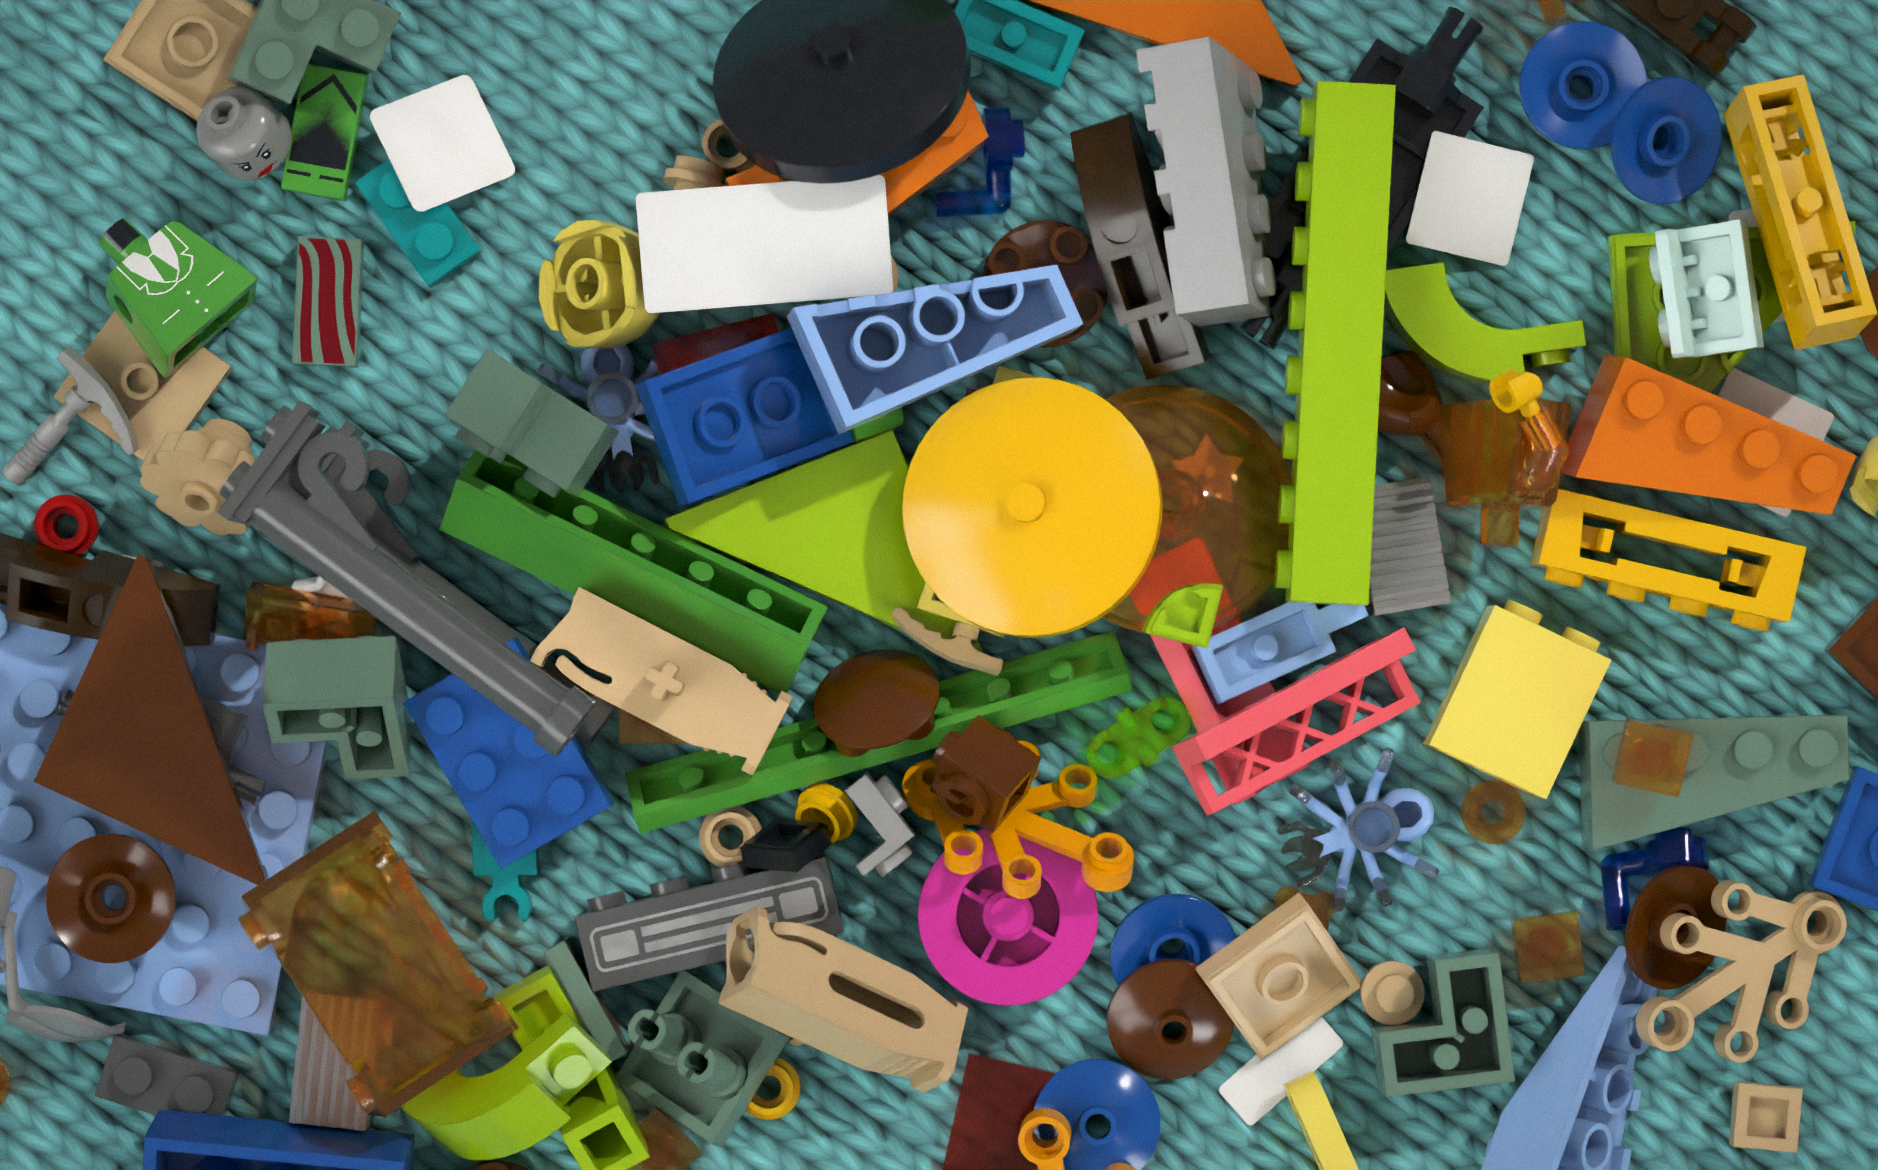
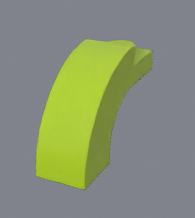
(1457, 344)
(516, 1103)
(602, 1124)

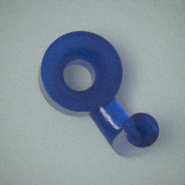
(1003, 144)
(1666, 850)

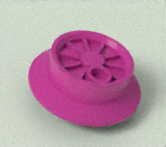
(1005, 945)

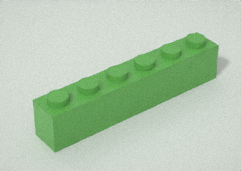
(636, 567)

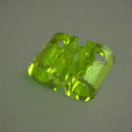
(1137, 738)

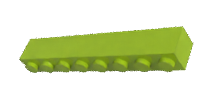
(1338, 343)

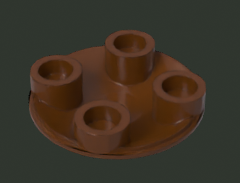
(1057, 244)
(877, 701)

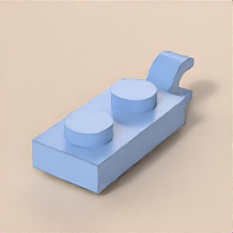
(1271, 646)

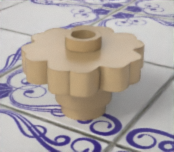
(191, 470)

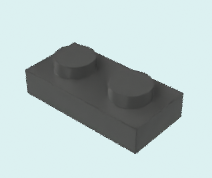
(164, 1079)

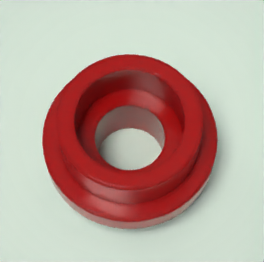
(53, 510)

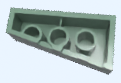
(1728, 769)

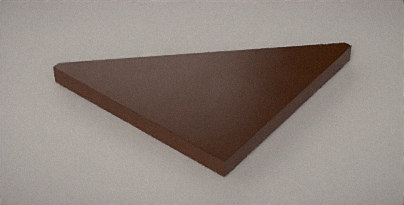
(144, 741)

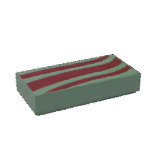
(328, 301)
(588, 1005)

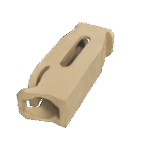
(664, 680)
(841, 1000)

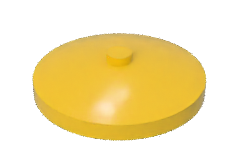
(1032, 507)

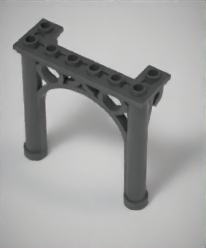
(316, 505)

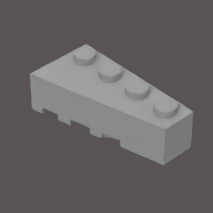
(1211, 180)

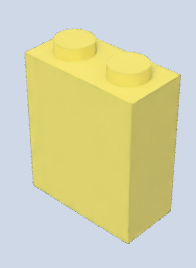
(1518, 698)

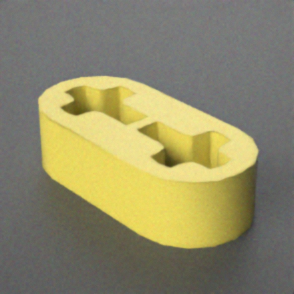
(1319, 1123)

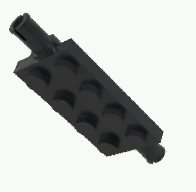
(1423, 104)

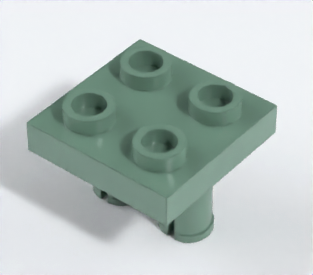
(699, 1058)

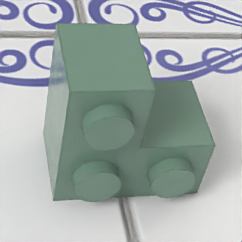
(290, 30)
(520, 416)
(344, 694)
(1464, 1041)

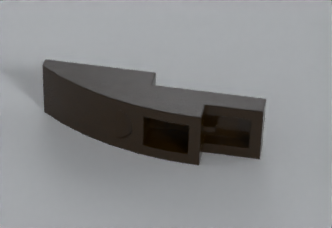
(1129, 244)
(78, 594)

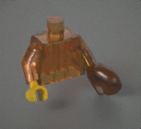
(1492, 452)

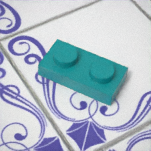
(1020, 38)
(430, 239)

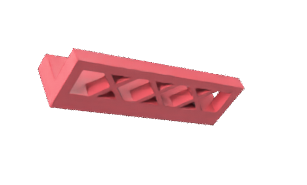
(1298, 698)

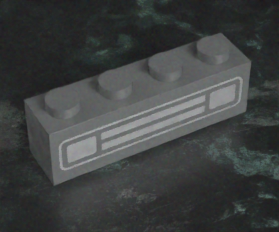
(689, 925)

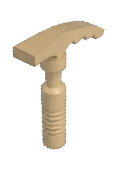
(956, 650)

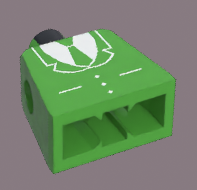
(173, 290)

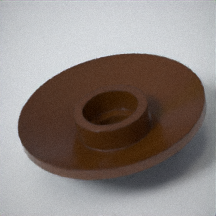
(1673, 890)
(78, 898)
(1162, 994)

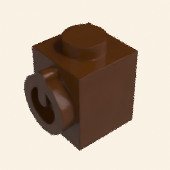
(982, 774)

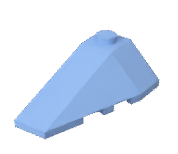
(1580, 1089)

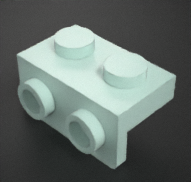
(1706, 290)

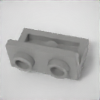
(882, 807)

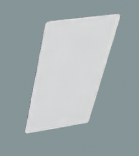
(763, 244)

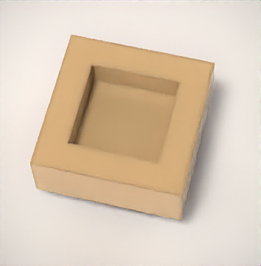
(1765, 1116)

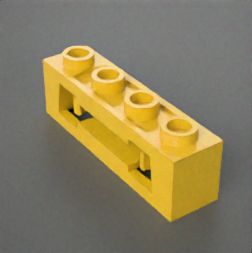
(1799, 212)
(1770, 583)

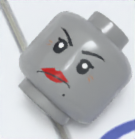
(243, 133)

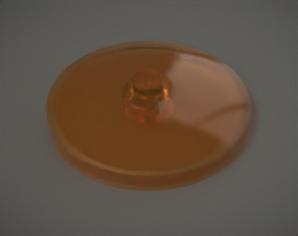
(1217, 499)

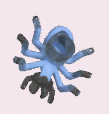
(614, 401)
(1368, 827)

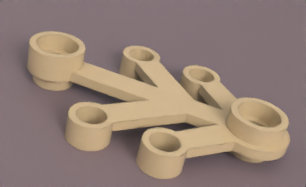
(1749, 968)

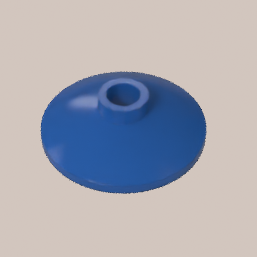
(1586, 52)
(1685, 144)
(1167, 917)
(1108, 1090)

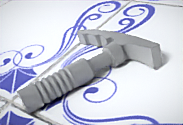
(53, 428)

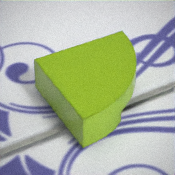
(1186, 614)

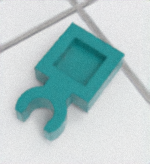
(505, 880)

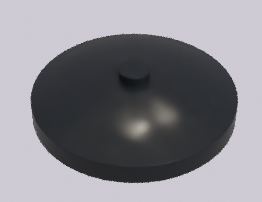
(840, 84)

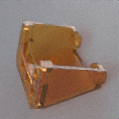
(376, 967)

